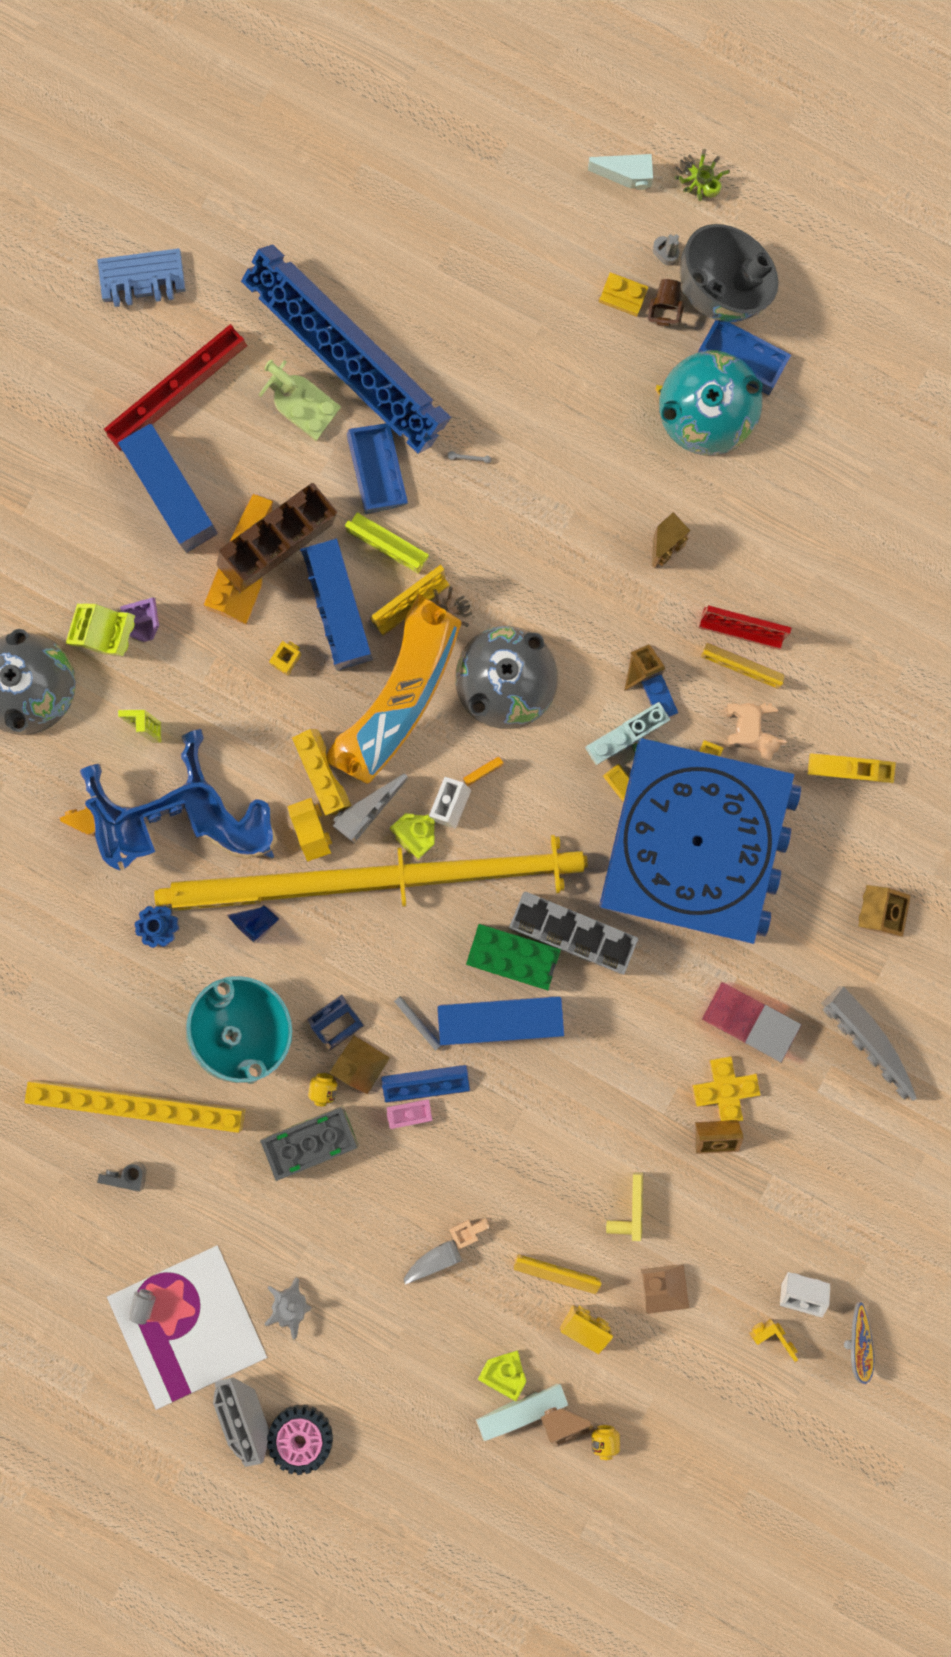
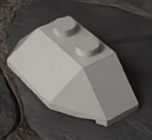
(241, 1420)

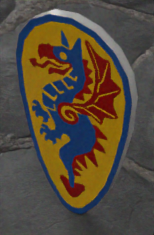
(861, 1346)

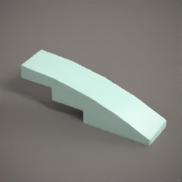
(521, 1412)

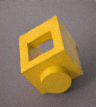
(283, 649)

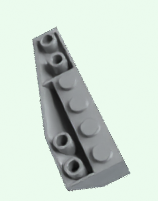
(868, 1037)

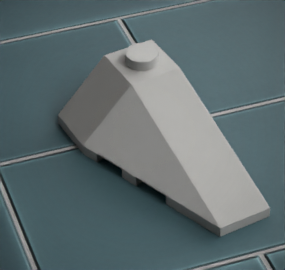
(359, 816)

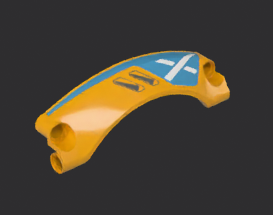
(392, 717)

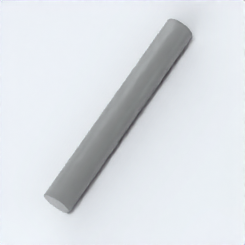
(417, 1023)

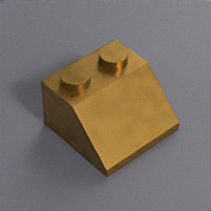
(884, 910)

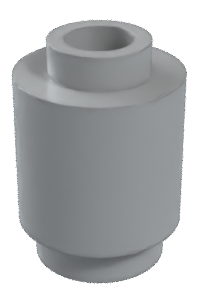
(141, 1306)

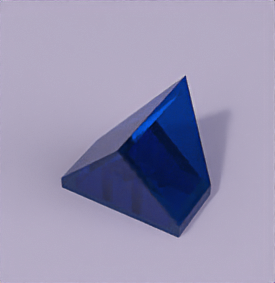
(254, 922)

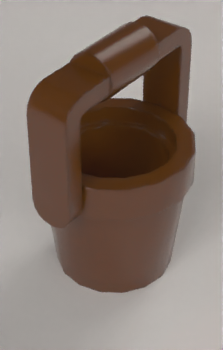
(667, 298)

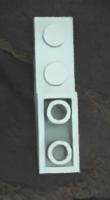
(627, 733)

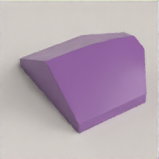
(145, 619)

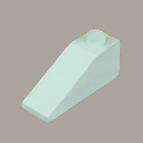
(627, 170)

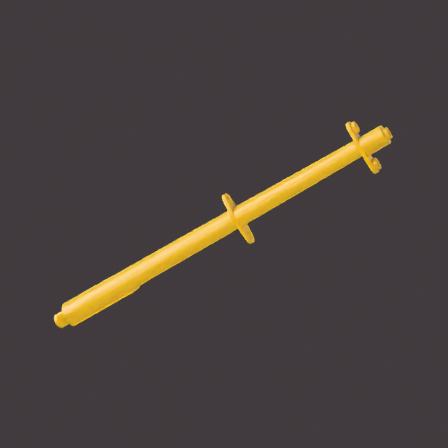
(258, 888)

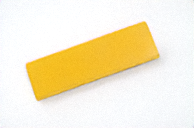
(742, 666)
(557, 1274)

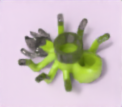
(703, 176)

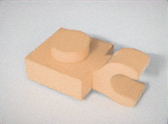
(466, 1233)

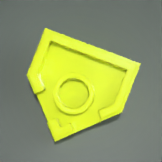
(415, 833)
(504, 1375)

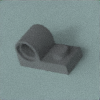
(125, 1181)

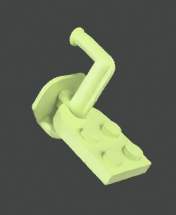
(300, 400)

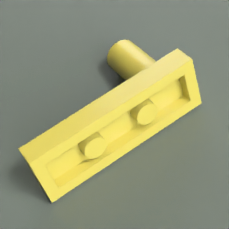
(635, 1227)

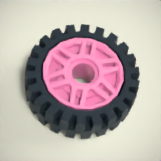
(295, 1456)

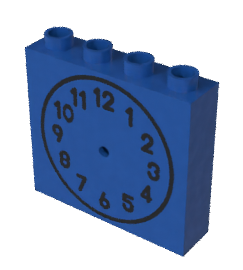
(699, 841)

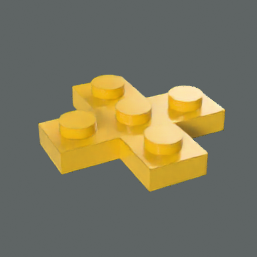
(726, 1089)

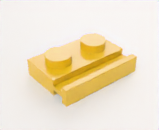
(623, 294)

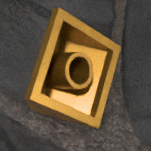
(718, 1136)

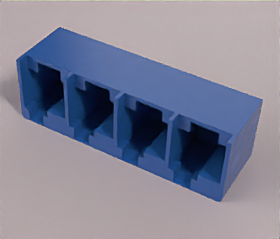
(168, 488)
(336, 604)
(500, 1020)

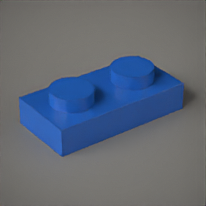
(658, 692)

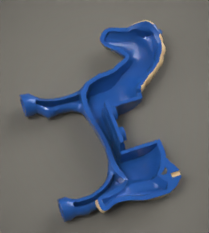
(125, 829)

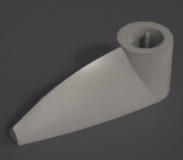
(433, 1261)

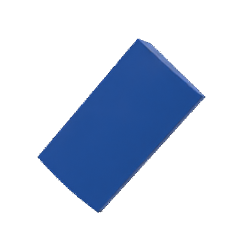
(762, 357)
(376, 468)

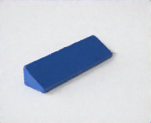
(425, 1083)

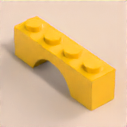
(313, 756)

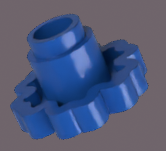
(156, 926)

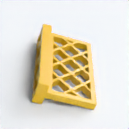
(397, 609)

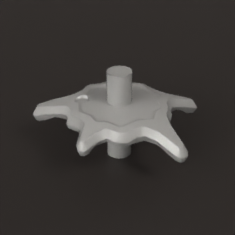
(288, 1308)

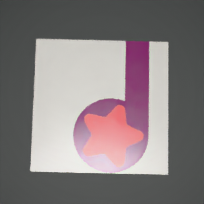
(194, 1329)

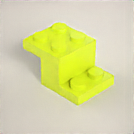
(100, 629)

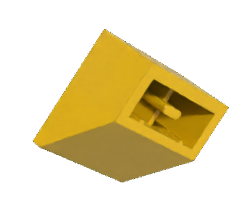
(586, 1329)

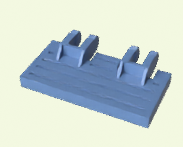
(143, 274)

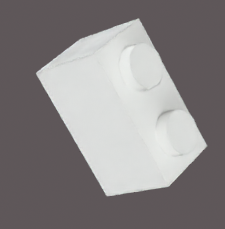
(450, 802)
(805, 1294)

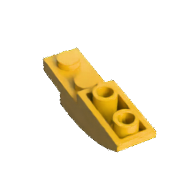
(851, 768)

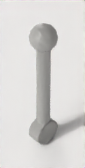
(452, 456)

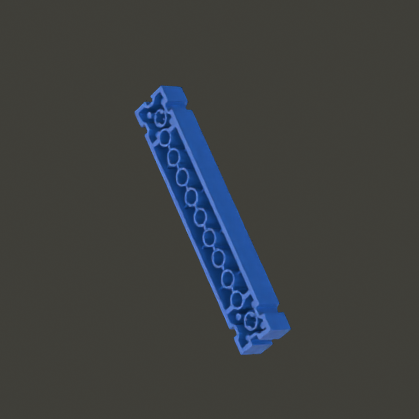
(345, 348)

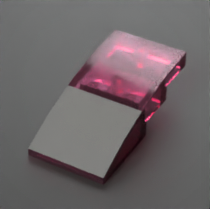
(751, 1022)

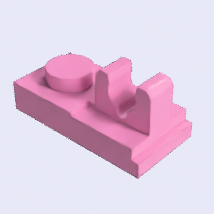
(409, 1113)

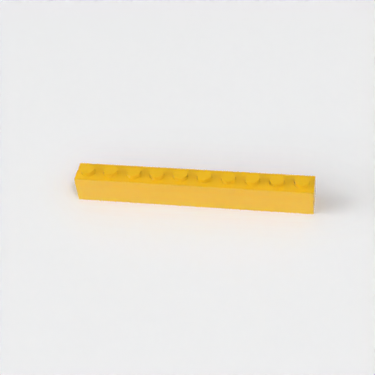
(134, 1106)

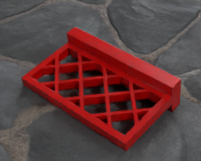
(743, 627)

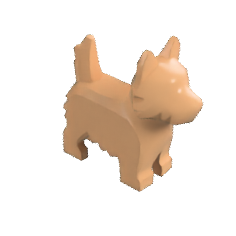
(749, 729)

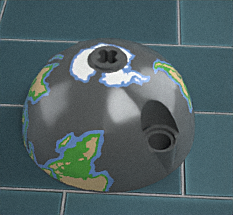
(715, 272)
(41, 685)
(511, 698)

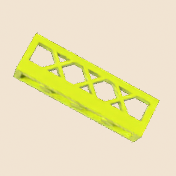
(387, 542)
(144, 722)

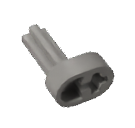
(670, 252)

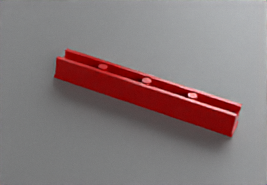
(177, 385)

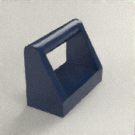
(330, 1014)

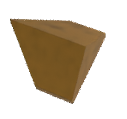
(643, 666)

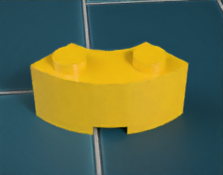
(309, 829)

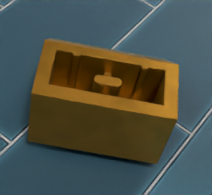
(669, 537)

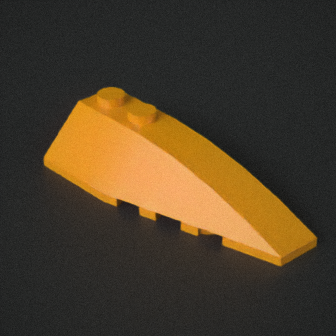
(223, 596)

